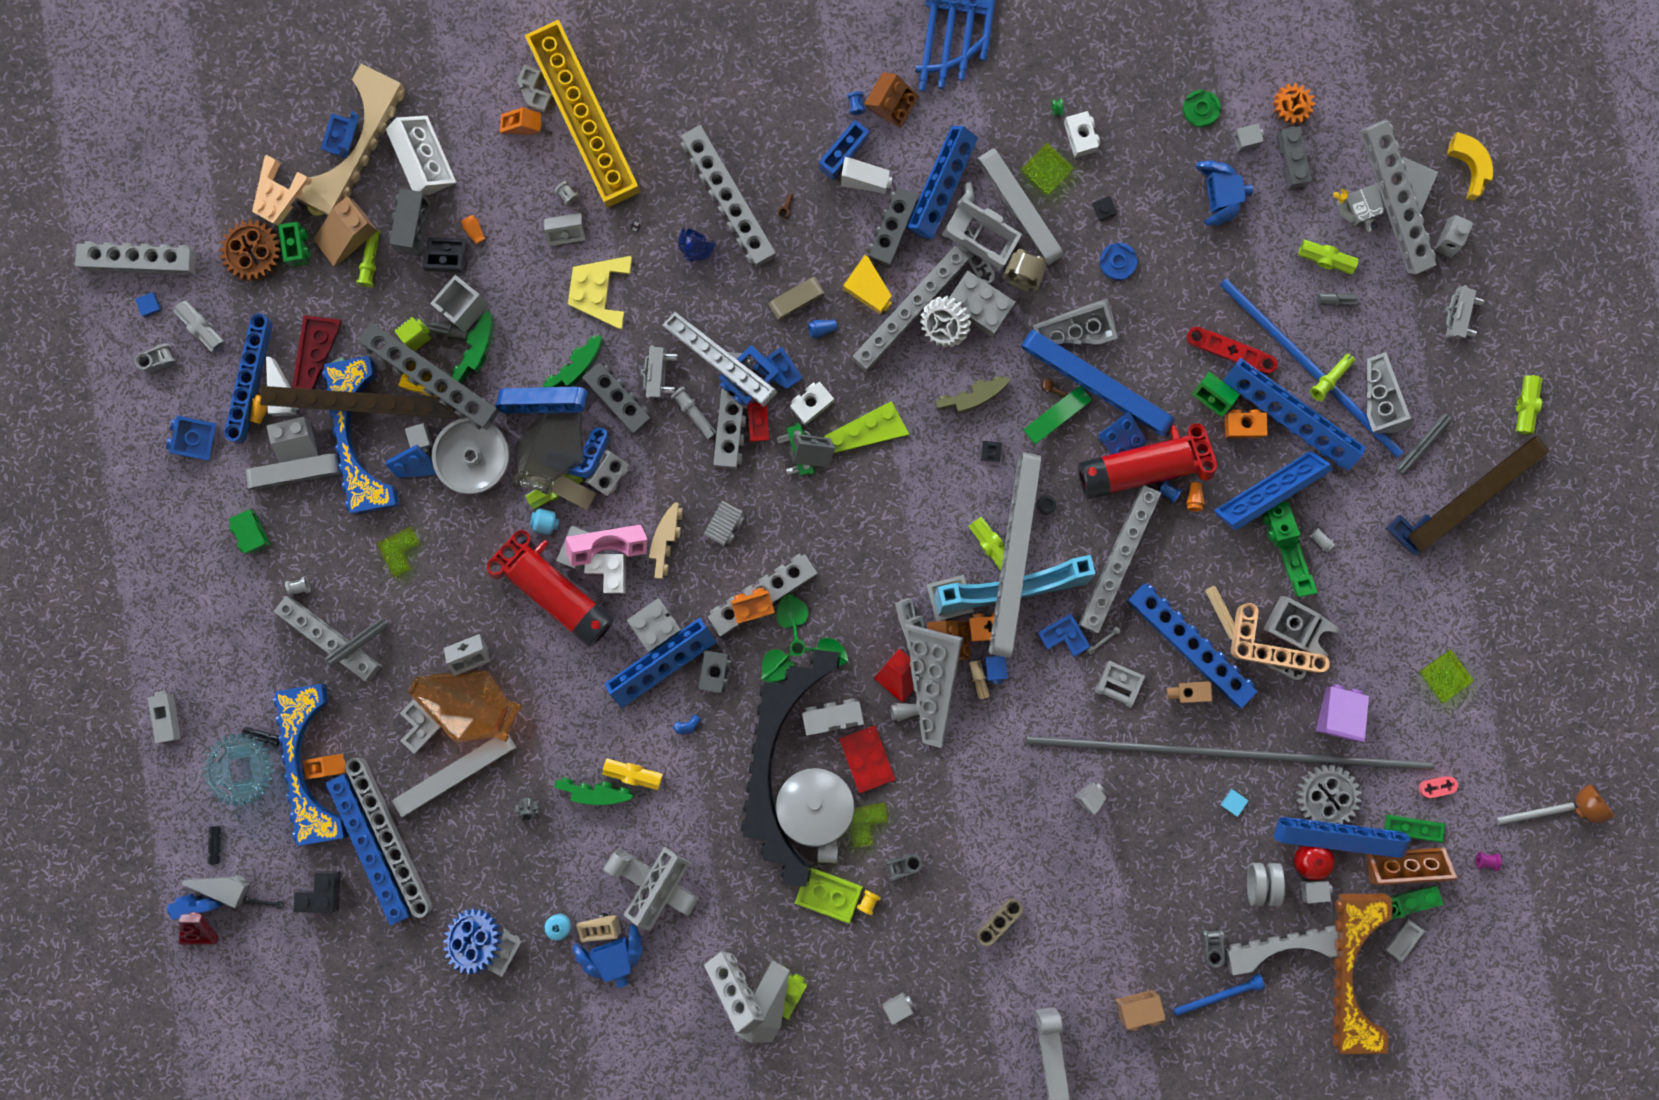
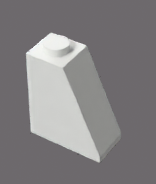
(865, 176)

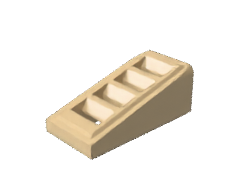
(611, 926)

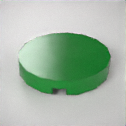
(1204, 113)

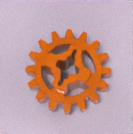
(1302, 104)

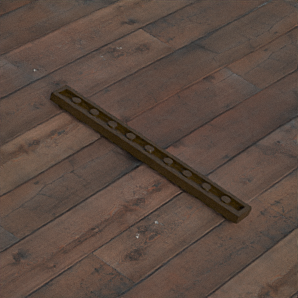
(355, 402)

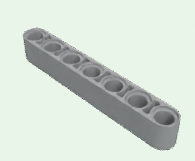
(1020, 206)
(452, 775)

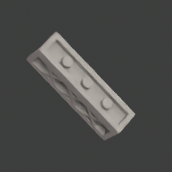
(658, 891)

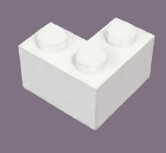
(614, 571)

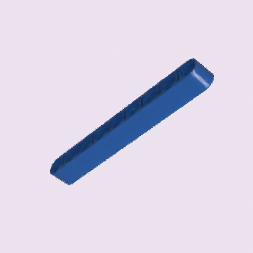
(1097, 382)

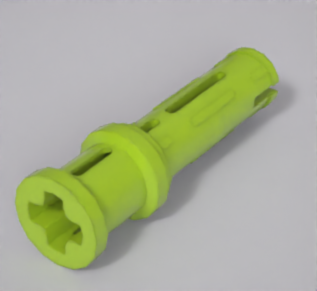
(367, 267)
(1327, 382)

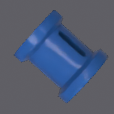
(856, 103)
(1169, 491)

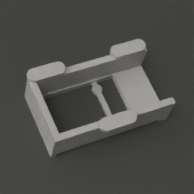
(987, 218)

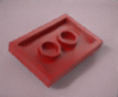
(867, 759)

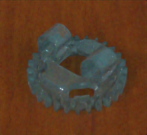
(220, 773)

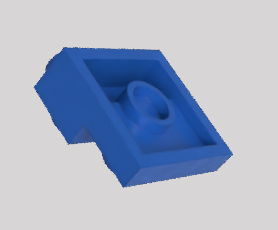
(191, 438)
(189, 903)

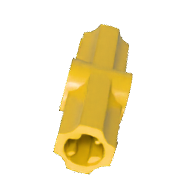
(632, 774)

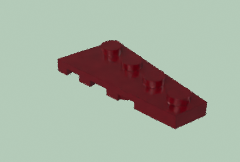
(313, 350)

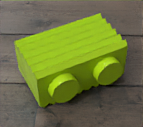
(413, 333)

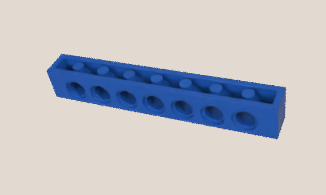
(1305, 415)
(1152, 616)
(368, 849)

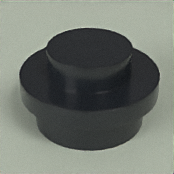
(1046, 505)

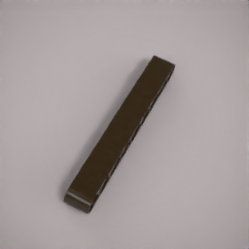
(1478, 493)

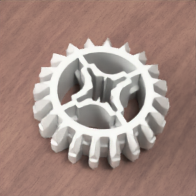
(944, 311)

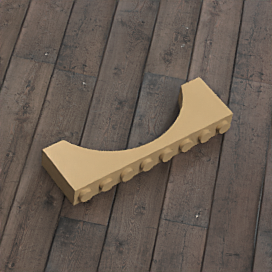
(379, 99)

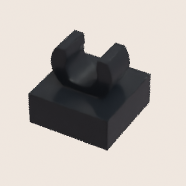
(991, 451)

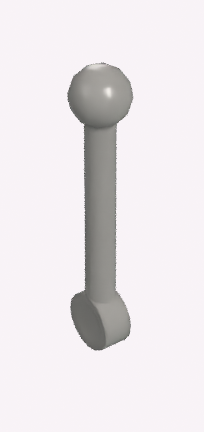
(1091, 650)

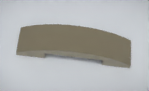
(570, 491)

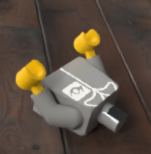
(1361, 206)

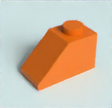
(520, 122)
(324, 766)

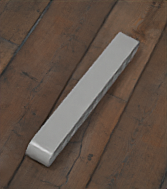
(388, 847)

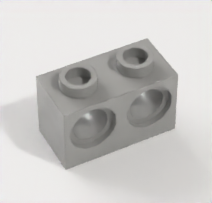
(603, 470)

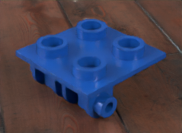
(1122, 435)

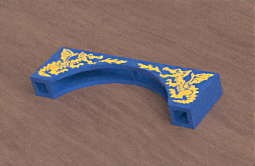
(362, 489)
(310, 819)

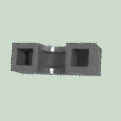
(1292, 146)

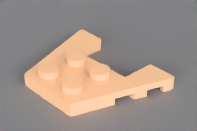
(272, 199)

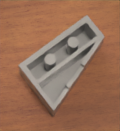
(832, 717)

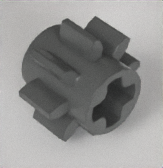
(527, 809)

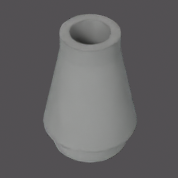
(902, 711)

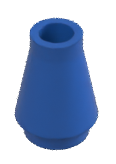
(819, 328)

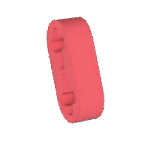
(1438, 791)

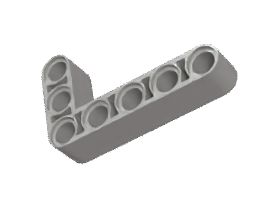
(630, 867)
(1049, 1026)

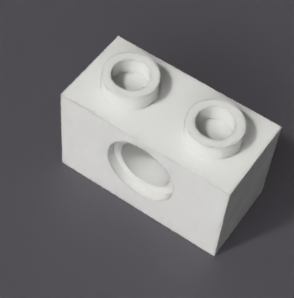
(1081, 145)
(806, 413)

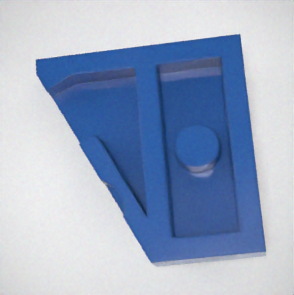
(787, 370)
(411, 463)

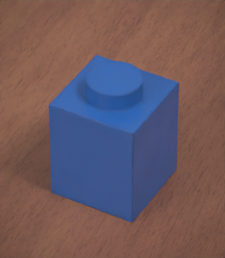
(995, 669)

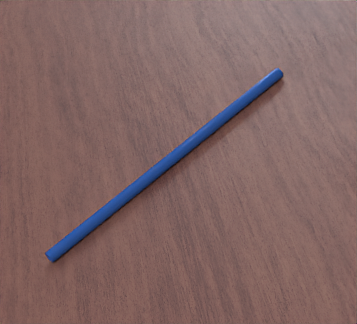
(1307, 364)

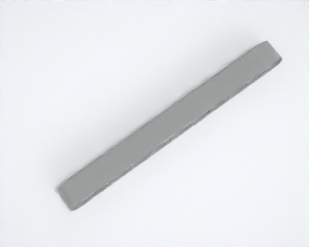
(1015, 555)

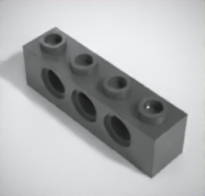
(907, 201)
(595, 378)

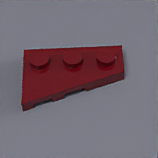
(195, 930)

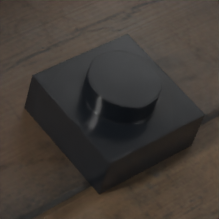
(1104, 208)

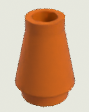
(473, 229)
(1195, 500)

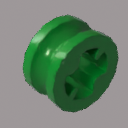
(1057, 107)

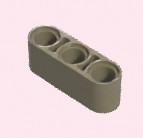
(796, 298)
(1002, 912)

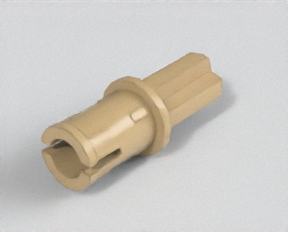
(979, 679)

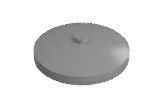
(470, 457)
(814, 807)

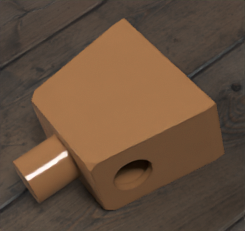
(1200, 690)

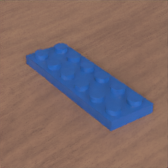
(1273, 490)

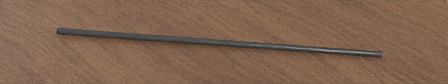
(1229, 753)

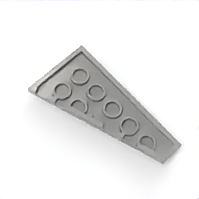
(933, 674)

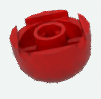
(1314, 862)

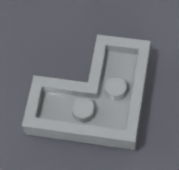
(423, 727)

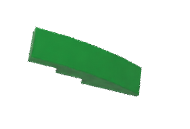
(1057, 415)

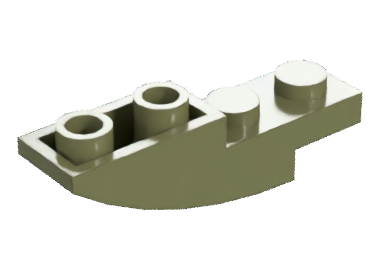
(980, 394)

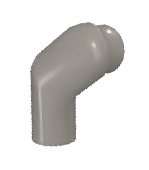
(969, 193)

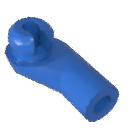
(688, 727)

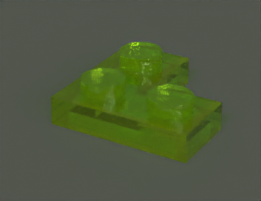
(394, 548)
(862, 818)

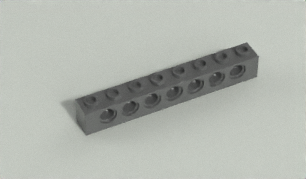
(374, 335)

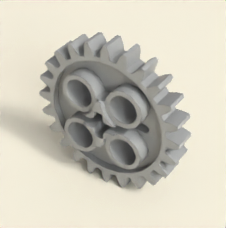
(1342, 785)

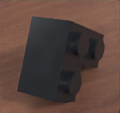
(323, 897)

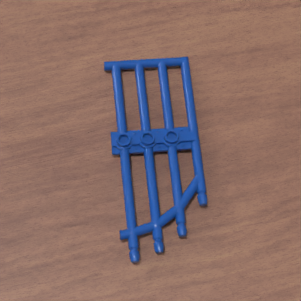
(971, 7)

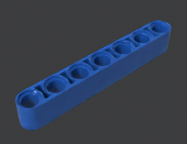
(246, 369)
(1341, 837)

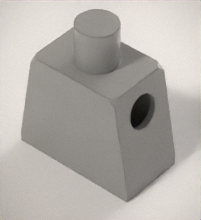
(1454, 232)

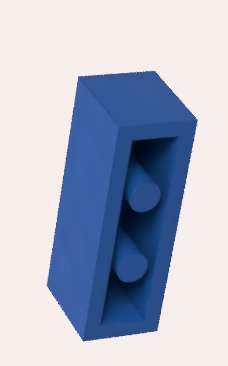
(846, 146)

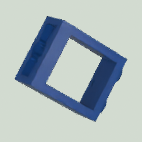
(772, 373)

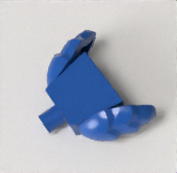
(1224, 191)
(611, 959)

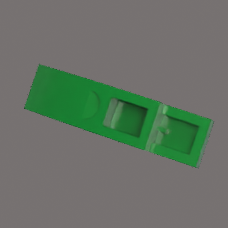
(480, 343)
(582, 360)
(601, 795)
(1415, 901)

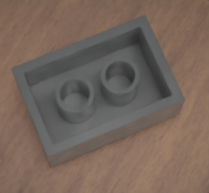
(409, 222)

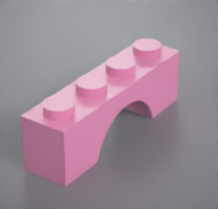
(627, 540)

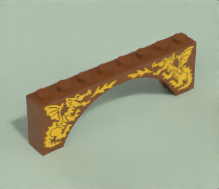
(1356, 921)

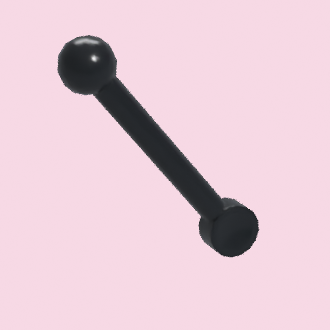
(279, 904)

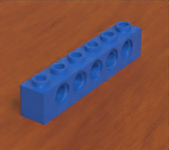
(942, 182)
(660, 663)

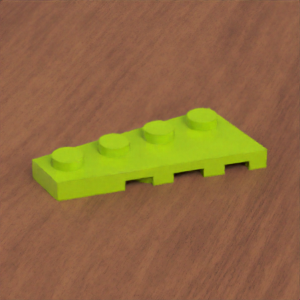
(874, 427)

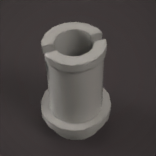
(1322, 540)

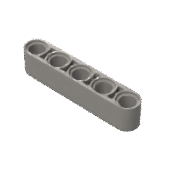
(291, 471)

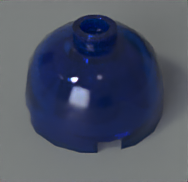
(694, 245)

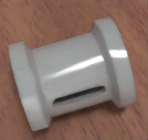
(564, 189)
(297, 586)

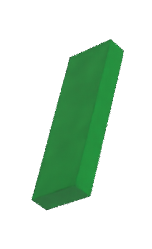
(1416, 828)

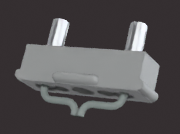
(1459, 318)
(656, 372)

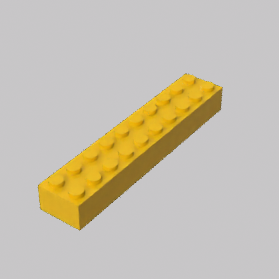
(582, 113)

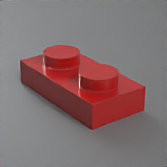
(758, 422)

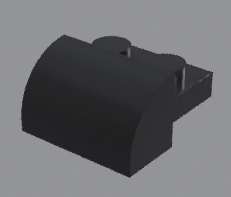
(445, 255)

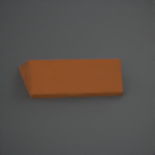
(1414, 867)

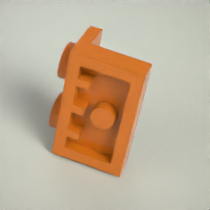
(752, 606)

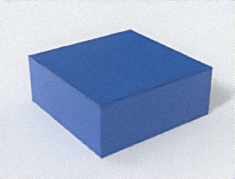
(148, 304)

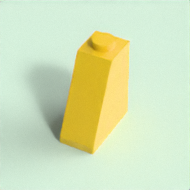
(868, 287)

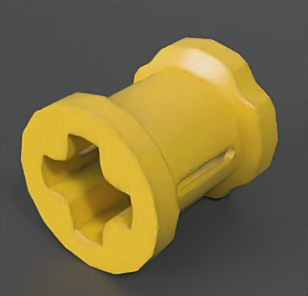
(868, 902)

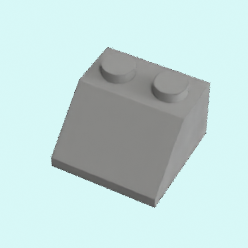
(292, 439)

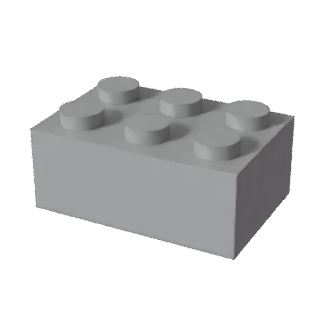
(983, 303)

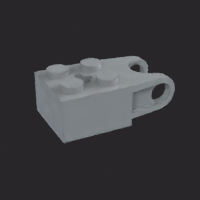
(1306, 628)

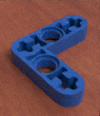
(592, 460)

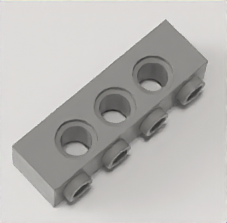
(725, 985)

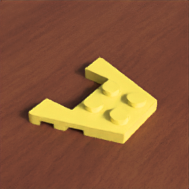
(590, 289)

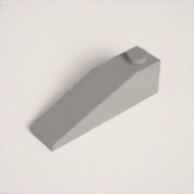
(1083, 325)
(1384, 398)
(770, 998)

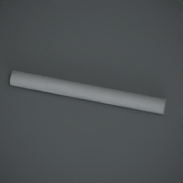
(1535, 813)

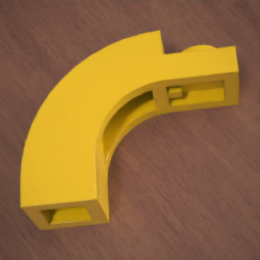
(1477, 159)

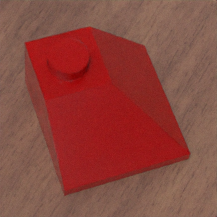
(897, 676)

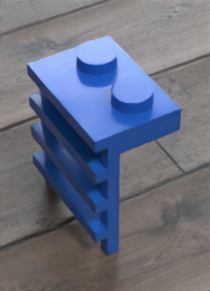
(339, 134)

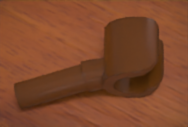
(786, 206)
(1047, 387)

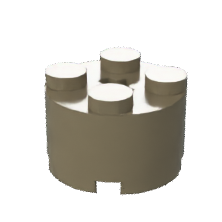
(1025, 270)

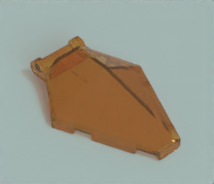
(465, 705)

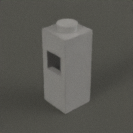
(164, 717)

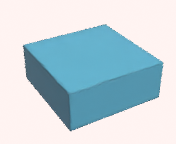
(1234, 802)

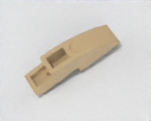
(666, 532)

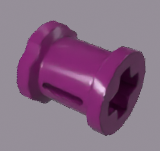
(1488, 861)

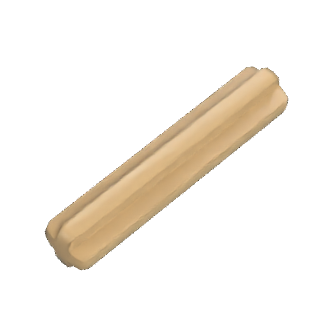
(1221, 610)

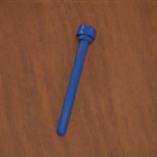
(1255, 983)

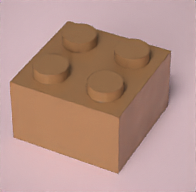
(1140, 1010)

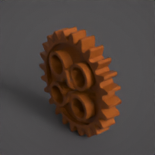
(235, 259)

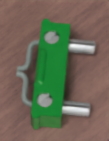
(804, 470)

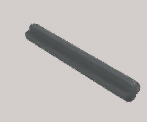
(1423, 444)
(356, 642)

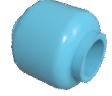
(543, 522)
(564, 925)

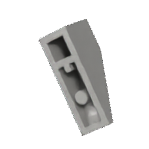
(1091, 797)
(224, 889)

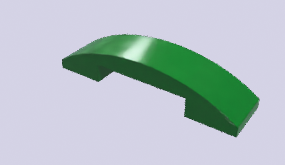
(1297, 570)

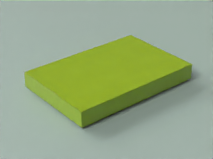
(829, 895)

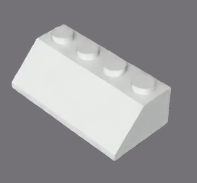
(420, 154)

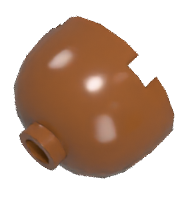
(1592, 805)

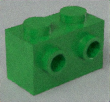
(293, 244)
(1215, 394)
(1281, 525)
(248, 532)

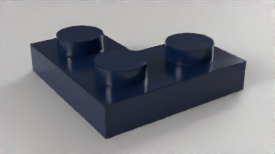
(1401, 528)

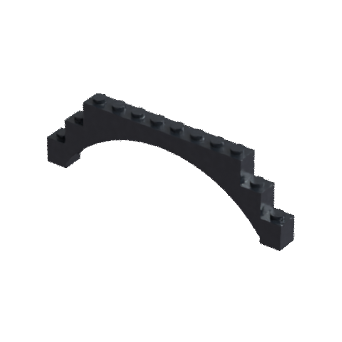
(761, 815)

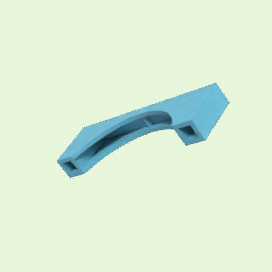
(967, 596)

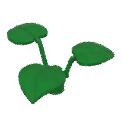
(794, 612)

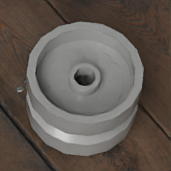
(1265, 884)

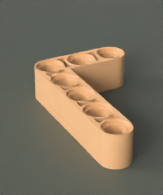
(1270, 651)

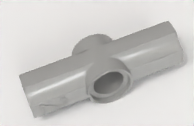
(199, 326)

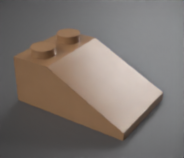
(344, 231)

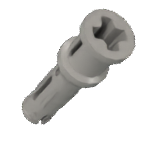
(688, 405)

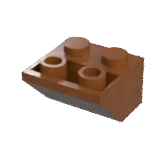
(891, 99)
(955, 628)

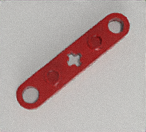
(1218, 345)

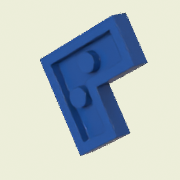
(1066, 630)

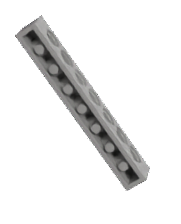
(1371, 137)
(697, 138)
(910, 309)
(1119, 559)

